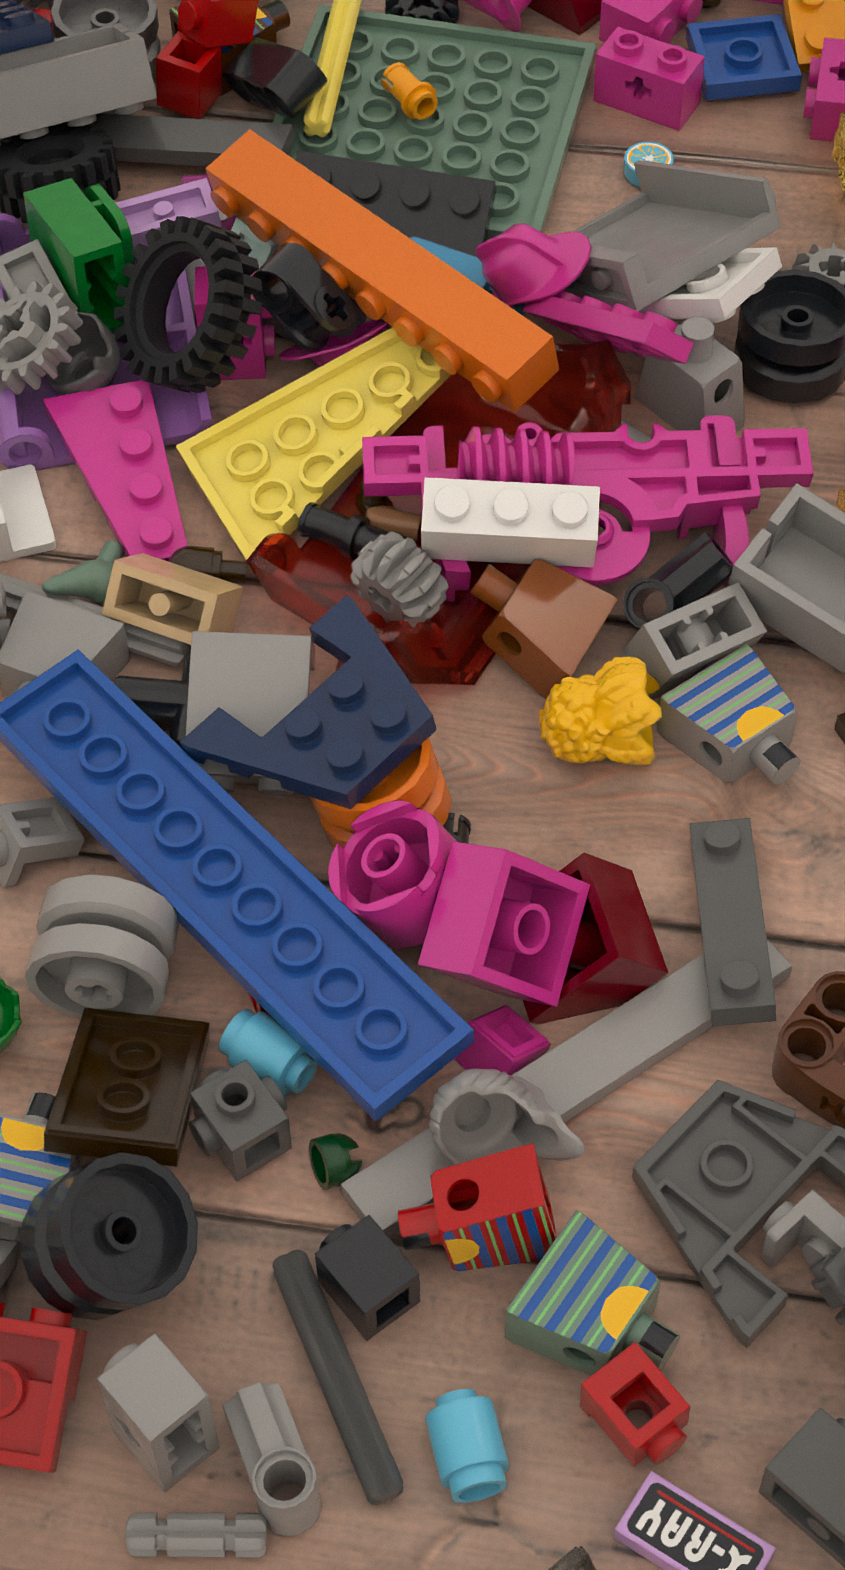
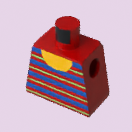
(485, 1212)

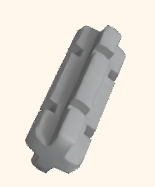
(196, 1534)

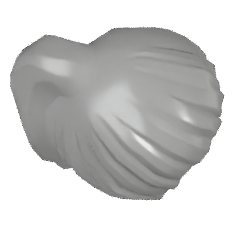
(497, 1112)

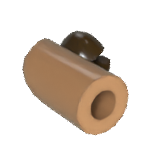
(384, 515)

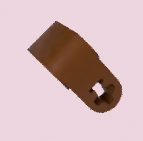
(821, 1035)

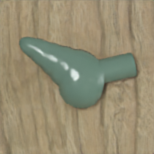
(88, 578)

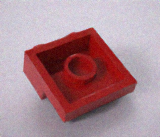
(36, 1382)

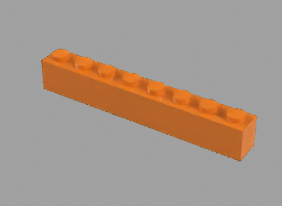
(385, 272)

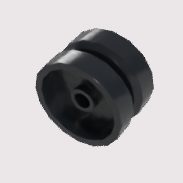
(793, 337)
(109, 1236)

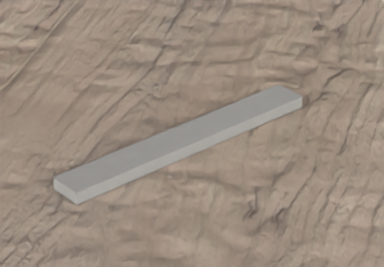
(569, 1076)

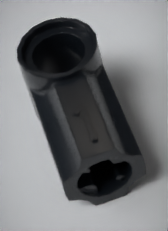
(682, 580)

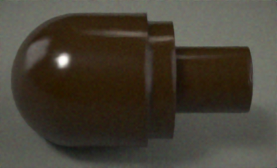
(210, 562)

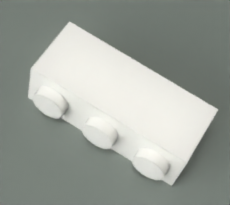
(510, 522)

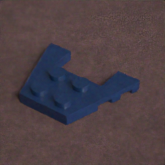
(341, 734)

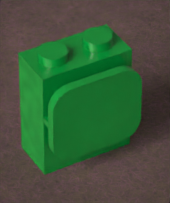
(84, 242)

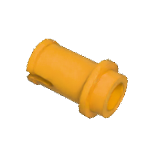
(416, 97)

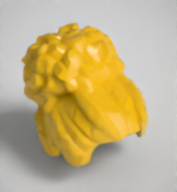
(603, 715)

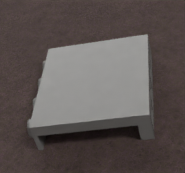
(672, 232)

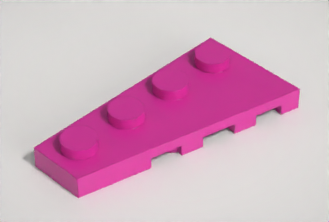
(622, 326)

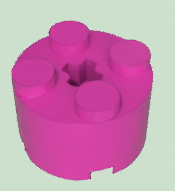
(392, 871)

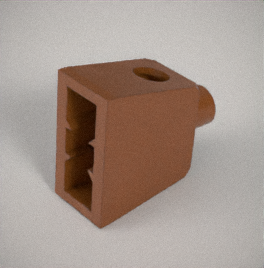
(542, 620)

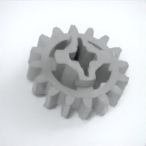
(35, 335)

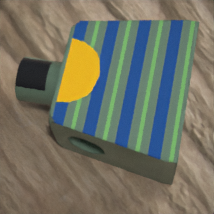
(588, 1303)

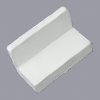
(23, 515)

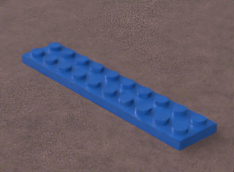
(233, 886)

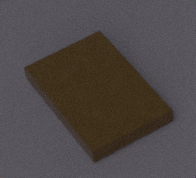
(128, 1086)

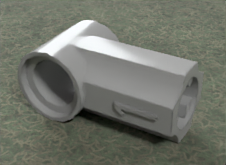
(273, 1457)

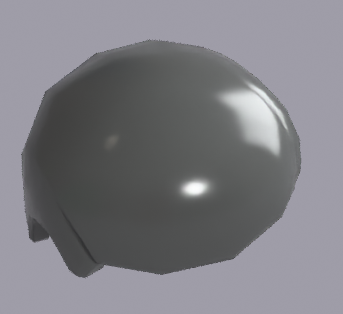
(93, 359)

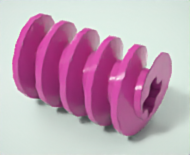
(517, 461)

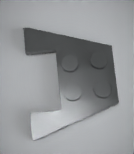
(720, 1182)

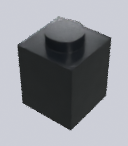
(367, 1276)

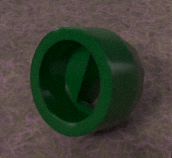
(332, 1160)

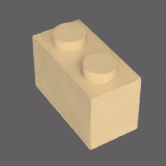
(170, 598)

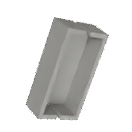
(73, 80)
(803, 575)

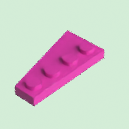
(124, 463)

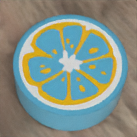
(646, 152)

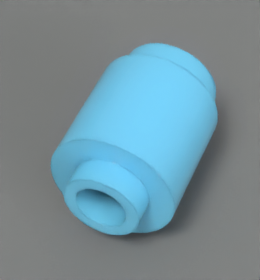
(268, 1051)
(468, 1446)

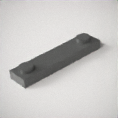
(732, 923)

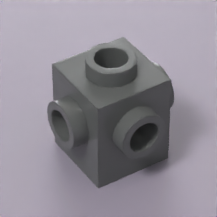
(240, 1119)

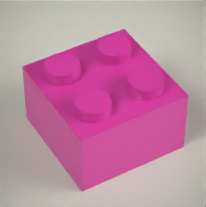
(504, 923)

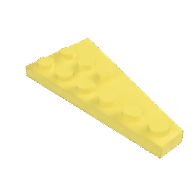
(306, 437)

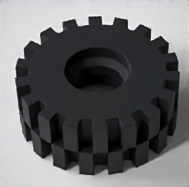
(57, 156)

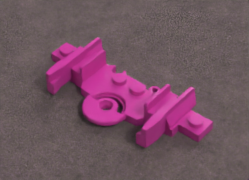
(658, 484)

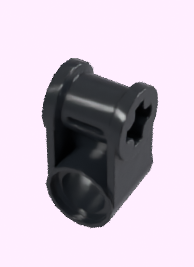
(299, 293)

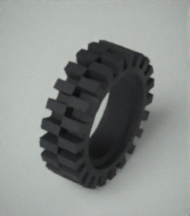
(224, 317)

